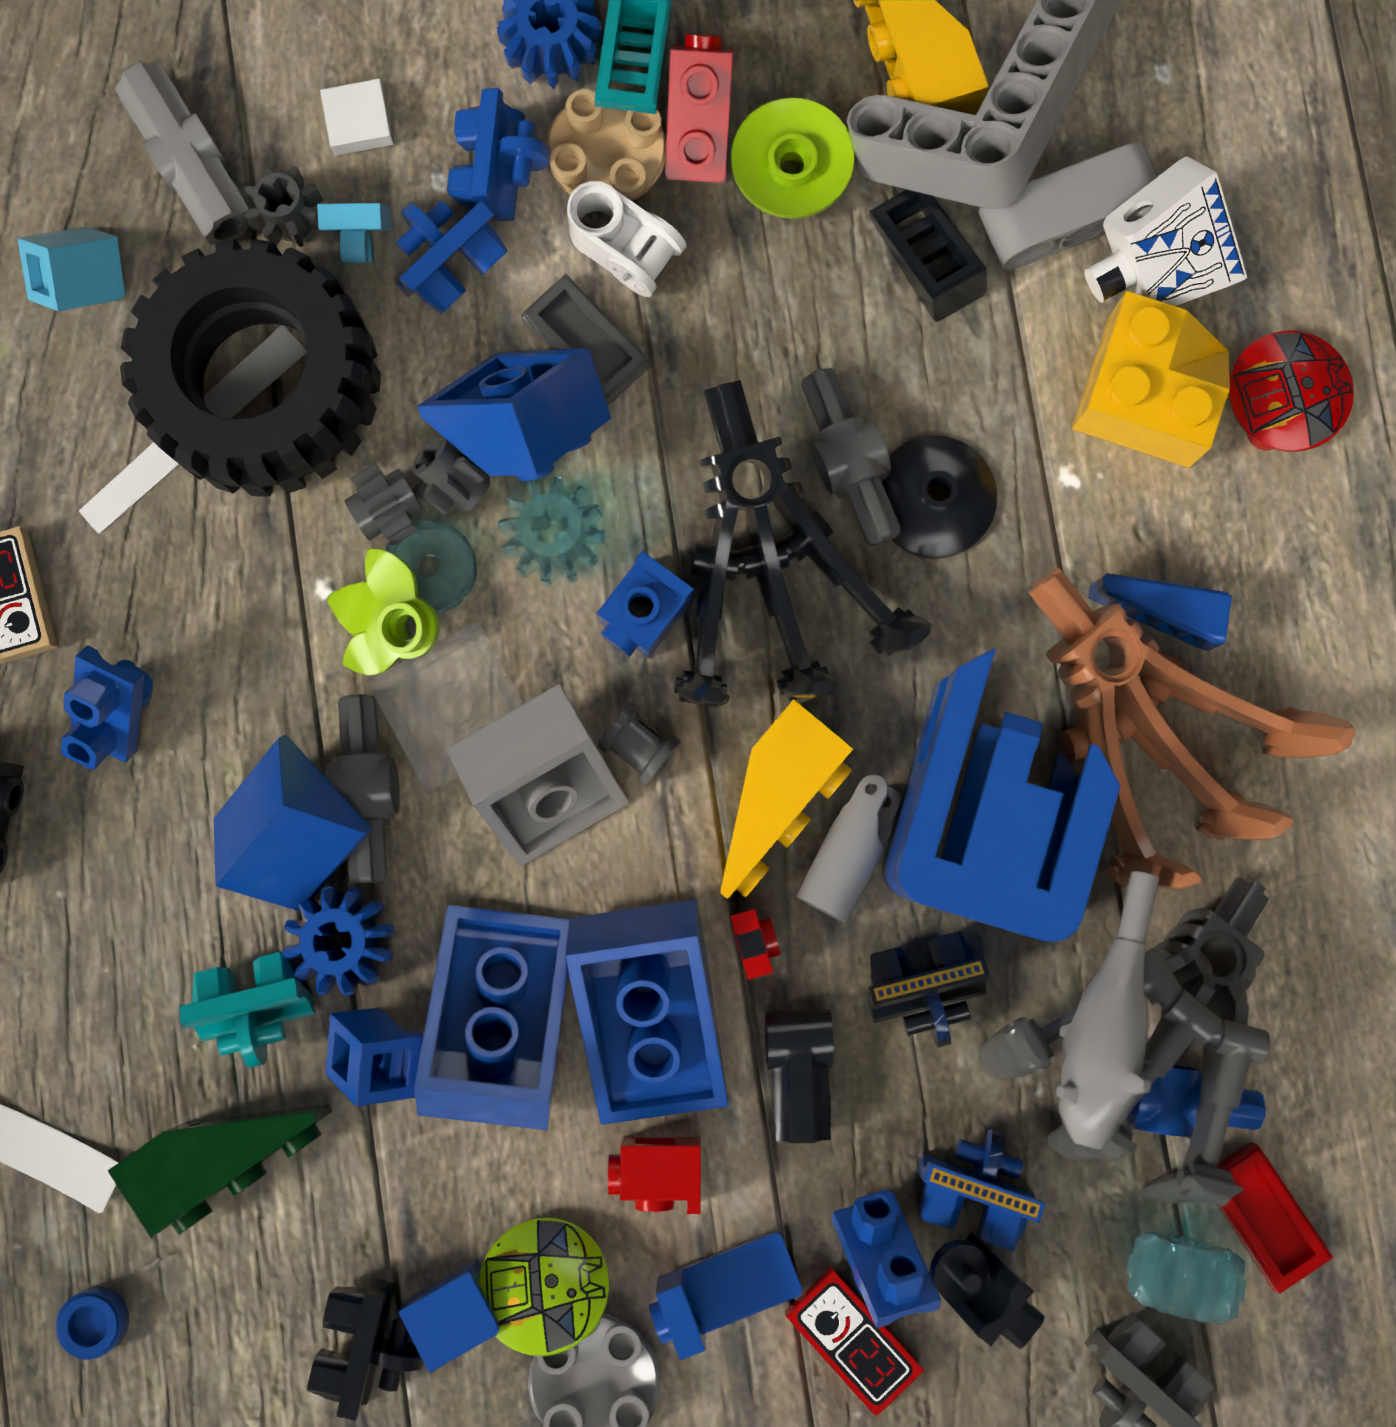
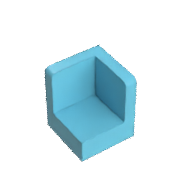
(71, 268)

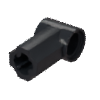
(799, 1056)

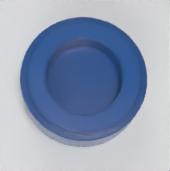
(92, 1323)

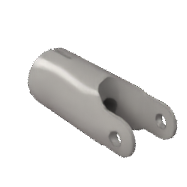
(851, 850)

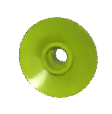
(792, 132)

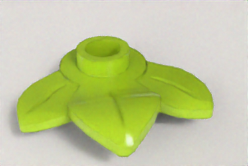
(378, 613)

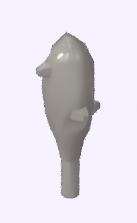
(1109, 1030)

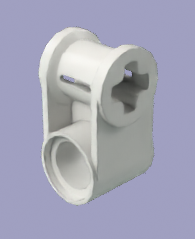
(631, 245)

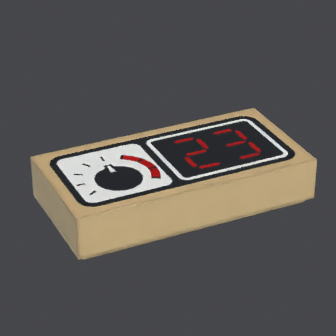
(23, 606)

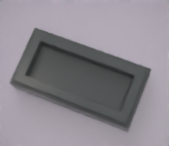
(571, 320)

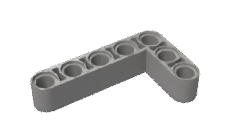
(992, 153)

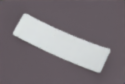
(55, 1159)

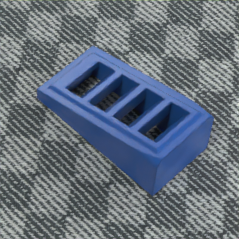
(1181, 611)

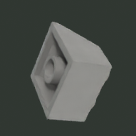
(536, 776)

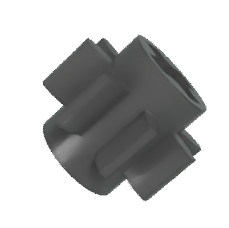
(275, 209)
(448, 477)
(383, 504)

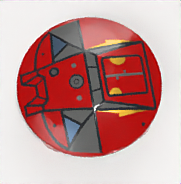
(1290, 391)

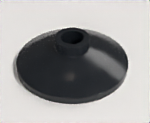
(944, 526)

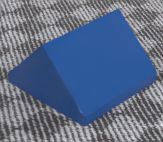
(284, 830)

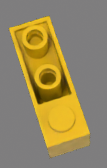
(925, 54)
(781, 778)

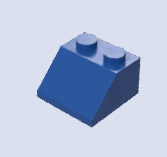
(521, 410)

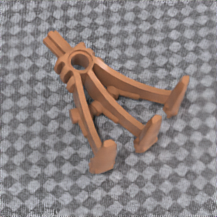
(1120, 706)

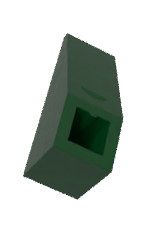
(193, 1161)

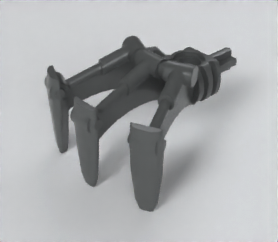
(1196, 1008)

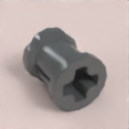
(639, 744)

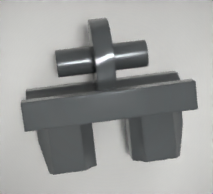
(1126, 1354)

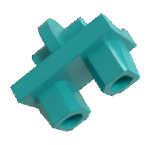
(248, 1017)

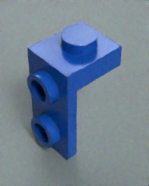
(722, 1291)

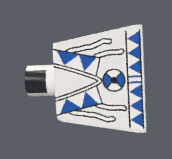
(1170, 240)

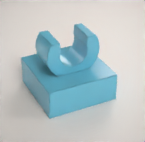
(355, 224)

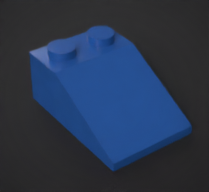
(646, 1011)
(494, 1019)

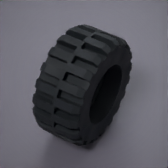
(196, 314)

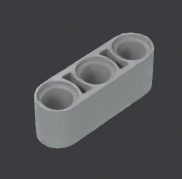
(1066, 206)

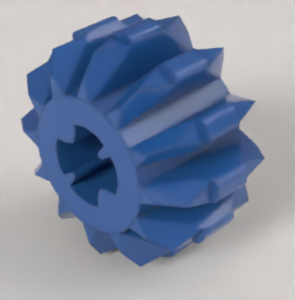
(549, 37)
(330, 963)

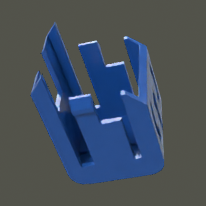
(1013, 848)

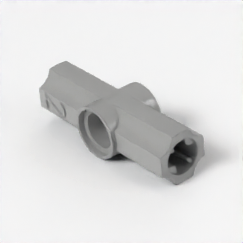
(183, 152)

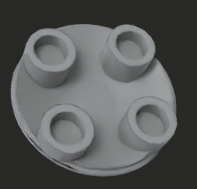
(599, 1382)

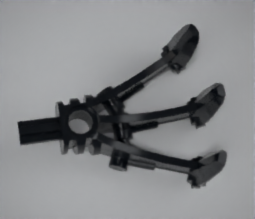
(766, 559)

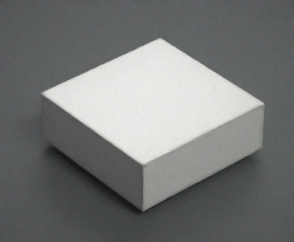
(356, 117)

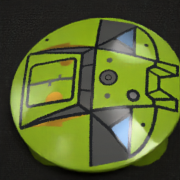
(545, 1286)

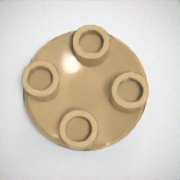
(605, 146)

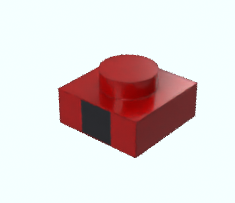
(755, 942)

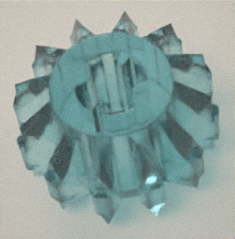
(537, 515)
(1186, 1277)

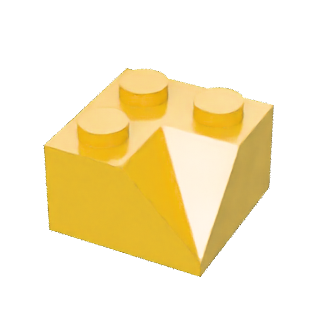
(1155, 382)

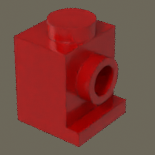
(657, 1172)

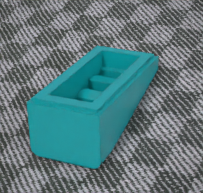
(638, 14)

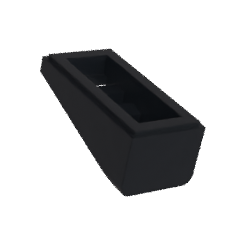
(950, 283)

